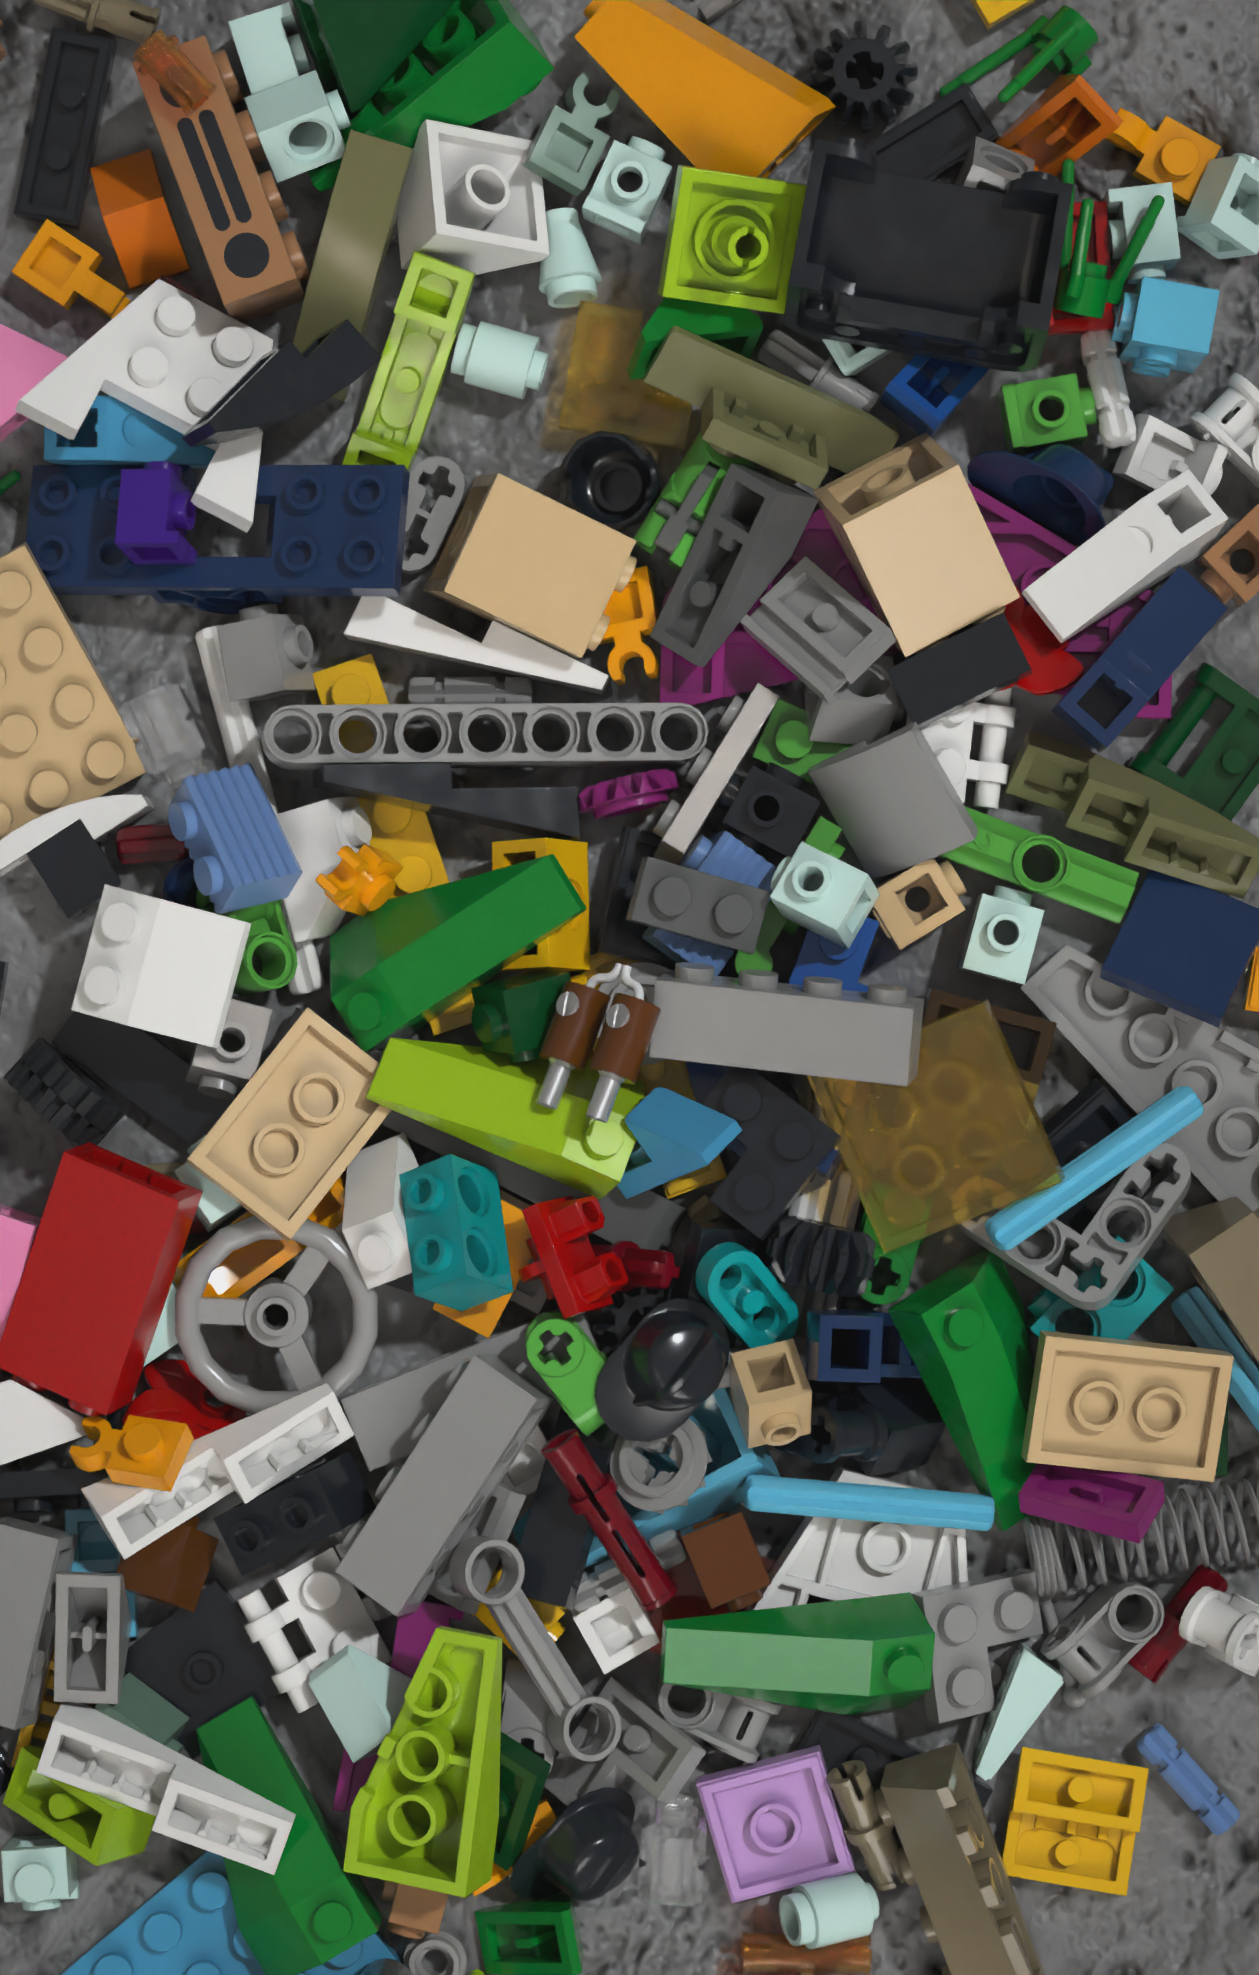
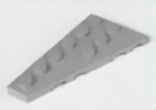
(1150, 1051)

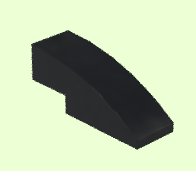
(285, 386)

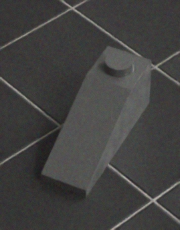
(732, 560)

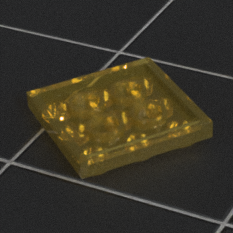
(949, 1140)

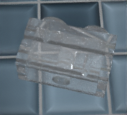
(169, 734)
(672, 1852)

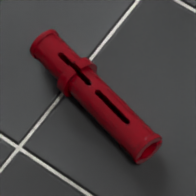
(571, 1458)

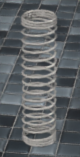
(1046, 1555)

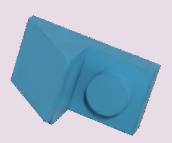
(672, 1139)

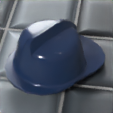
(1049, 486)

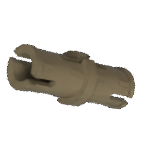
(864, 1824)

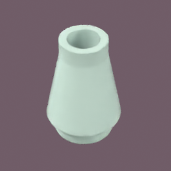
(570, 269)

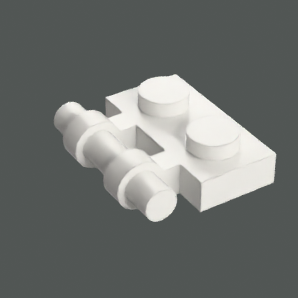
(951, 744)
(327, 1614)

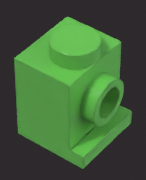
(1028, 430)

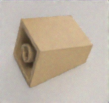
(918, 544)
(532, 565)

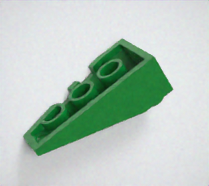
(458, 74)
(438, 943)
(978, 1367)
(809, 1656)
(310, 1903)

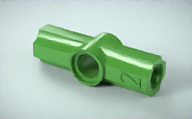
(1078, 878)

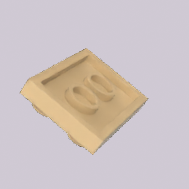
(293, 1126)
(1127, 1406)

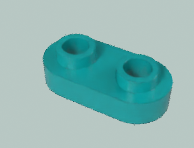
(744, 1293)

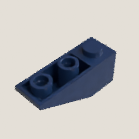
(1139, 660)

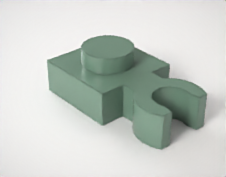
(568, 142)

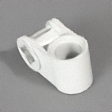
(1240, 432)
(1224, 1627)

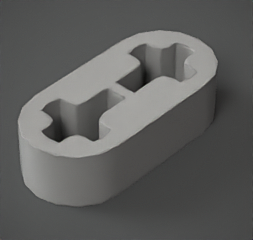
(442, 515)

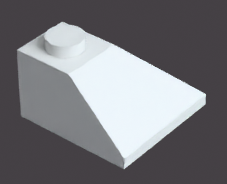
(471, 200)

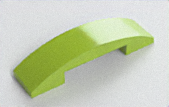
(412, 363)

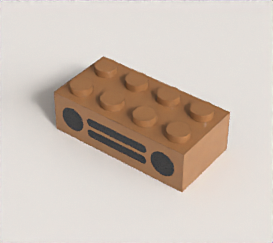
(225, 194)

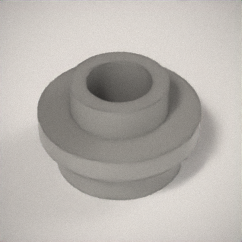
(445, 1942)

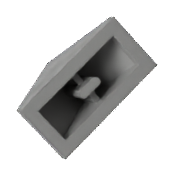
(90, 1637)

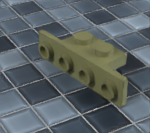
(766, 413)

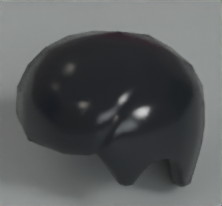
(611, 479)

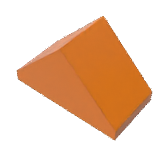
(1061, 124)
(139, 219)

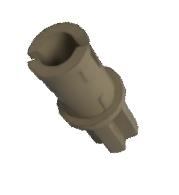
(119, 17)

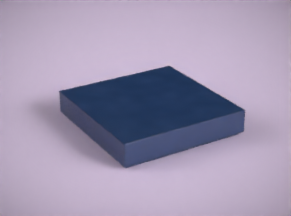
(1184, 947)

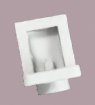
(1167, 452)

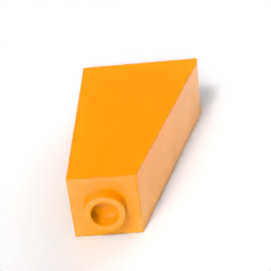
(701, 87)

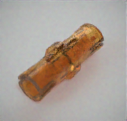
(776, 1955)

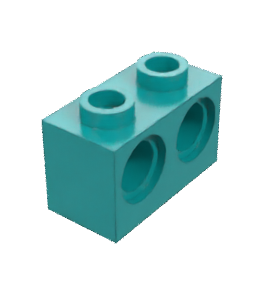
(455, 1233)
(1116, 1319)

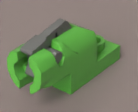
(685, 502)

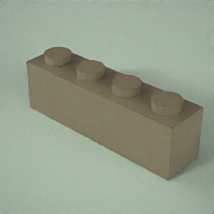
(1225, 1259)
(955, 1865)

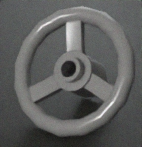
(288, 1291)

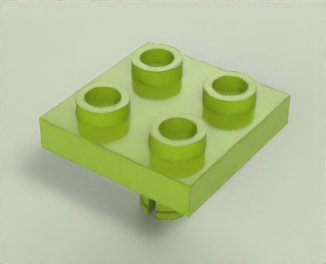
(731, 239)

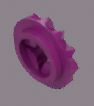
(628, 794)

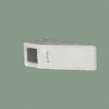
(1127, 556)

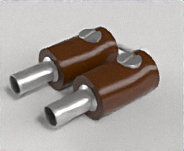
(619, 1047)

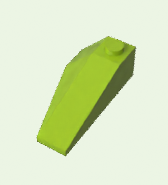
(494, 1107)
(436, 1785)

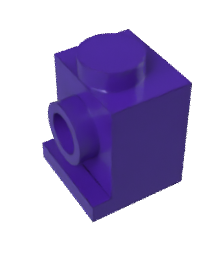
(155, 515)

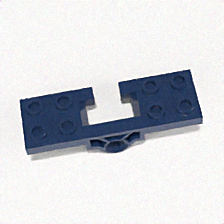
(326, 536)

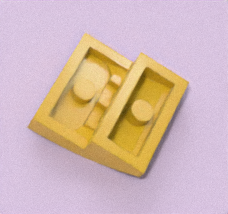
(1073, 1820)

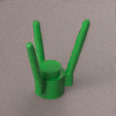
(1058, 46)
(1082, 283)

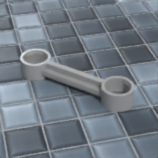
(535, 1648)

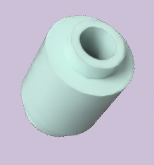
(499, 359)
(829, 1911)

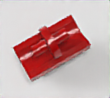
(566, 1258)

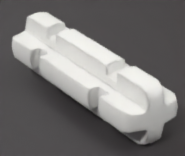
(1108, 388)

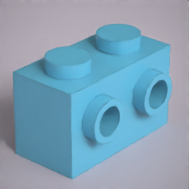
(1165, 326)

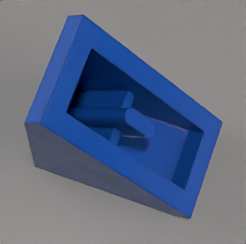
(930, 392)

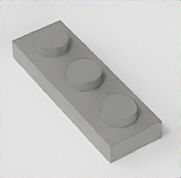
(712, 773)

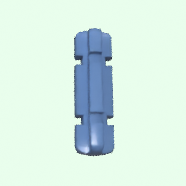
(1187, 1779)

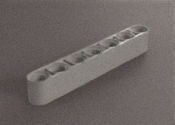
(515, 725)

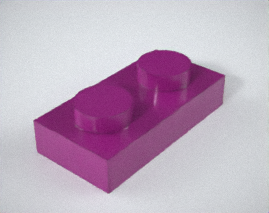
(1093, 1499)

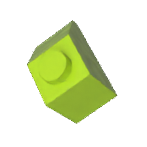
(76, 1818)

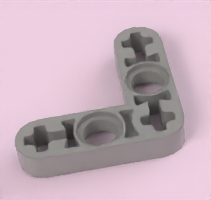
(1095, 1244)

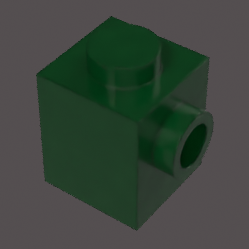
(517, 1012)

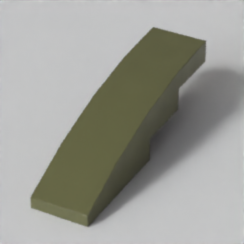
(354, 239)
(1127, 808)

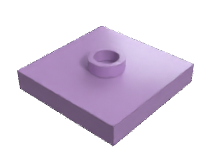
(775, 1824)

